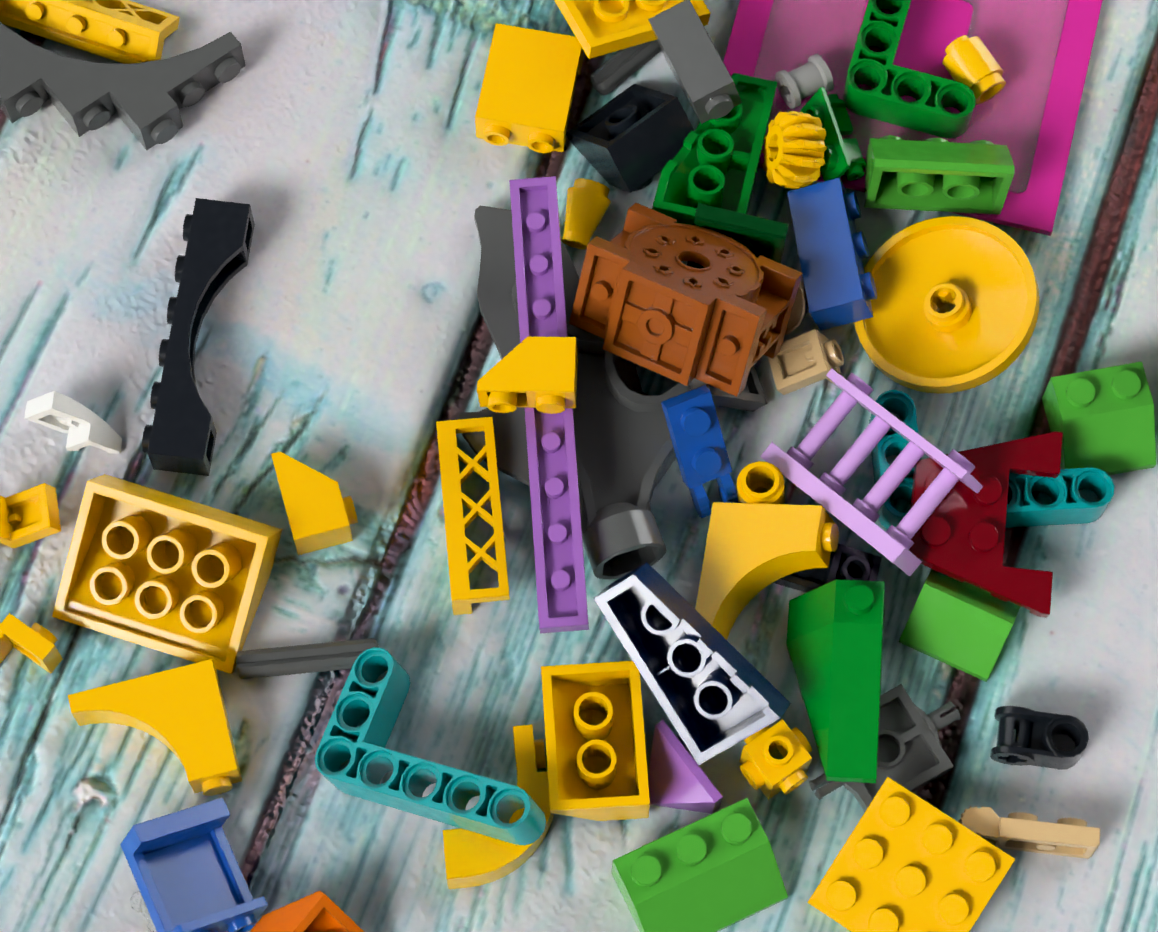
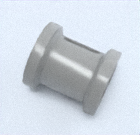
(804, 81)

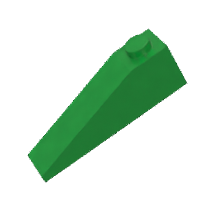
(719, 157)
(838, 666)

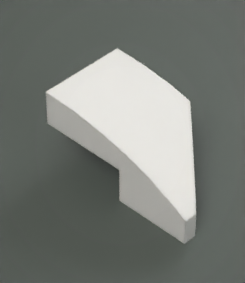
(71, 417)

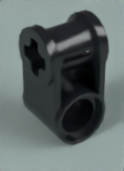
(1033, 738)

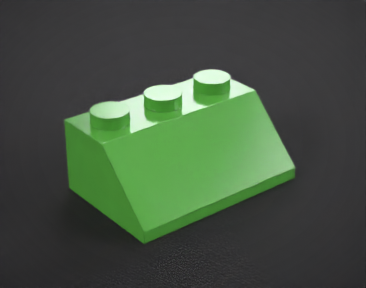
(937, 175)
(702, 874)

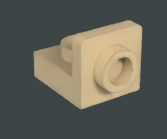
(805, 361)

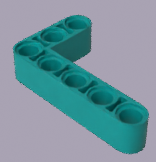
(1022, 508)
(411, 774)

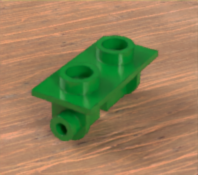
(841, 155)

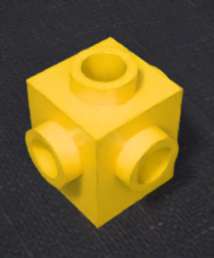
(776, 774)

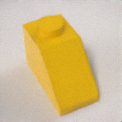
(313, 506)

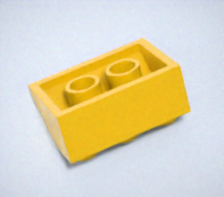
(595, 741)

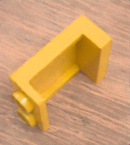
(528, 88)

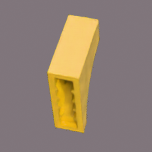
(754, 547)
(179, 709)

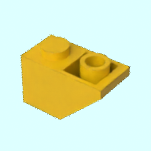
(533, 375)

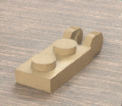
(1026, 833)

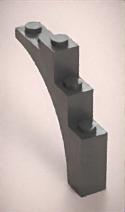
(89, 93)

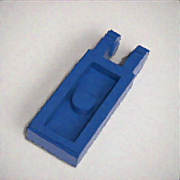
(699, 446)

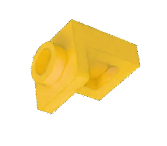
(29, 516)
(33, 642)

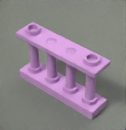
(863, 514)

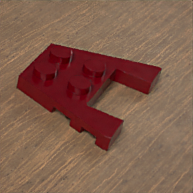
(968, 528)

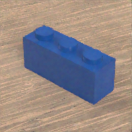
(832, 253)

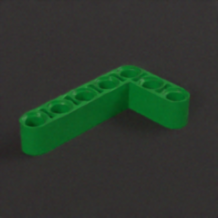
(893, 81)

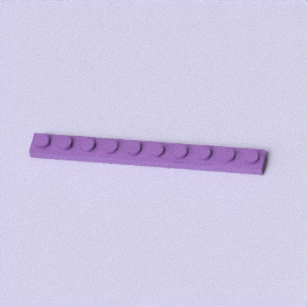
(549, 436)

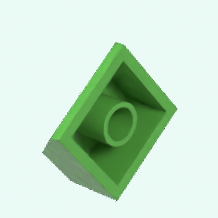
(1103, 418)

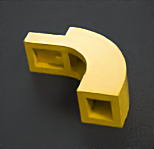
(480, 859)

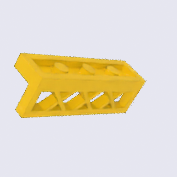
(102, 27)
(453, 513)

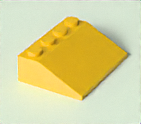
(165, 571)

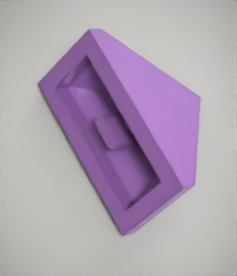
(676, 777)

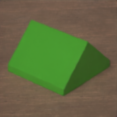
(959, 624)

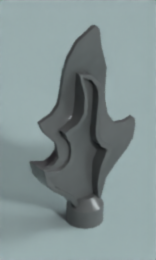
(617, 427)

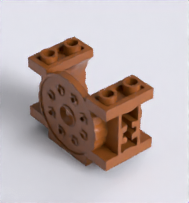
(679, 316)

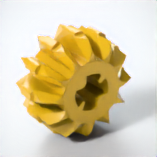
(794, 149)

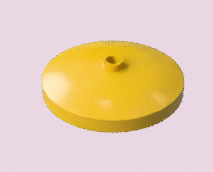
(940, 269)

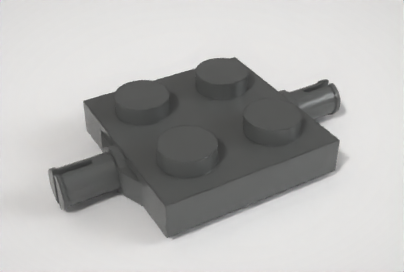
(906, 748)

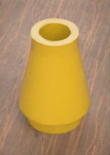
(584, 210)

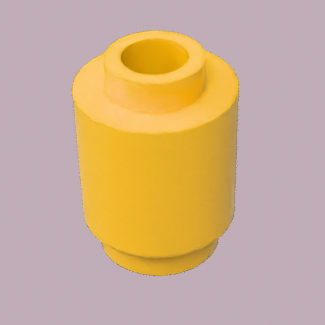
(974, 66)
(761, 484)

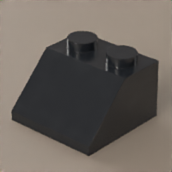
(632, 136)

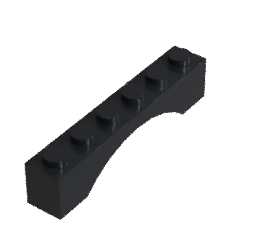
(215, 252)

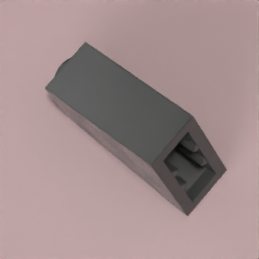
(695, 61)

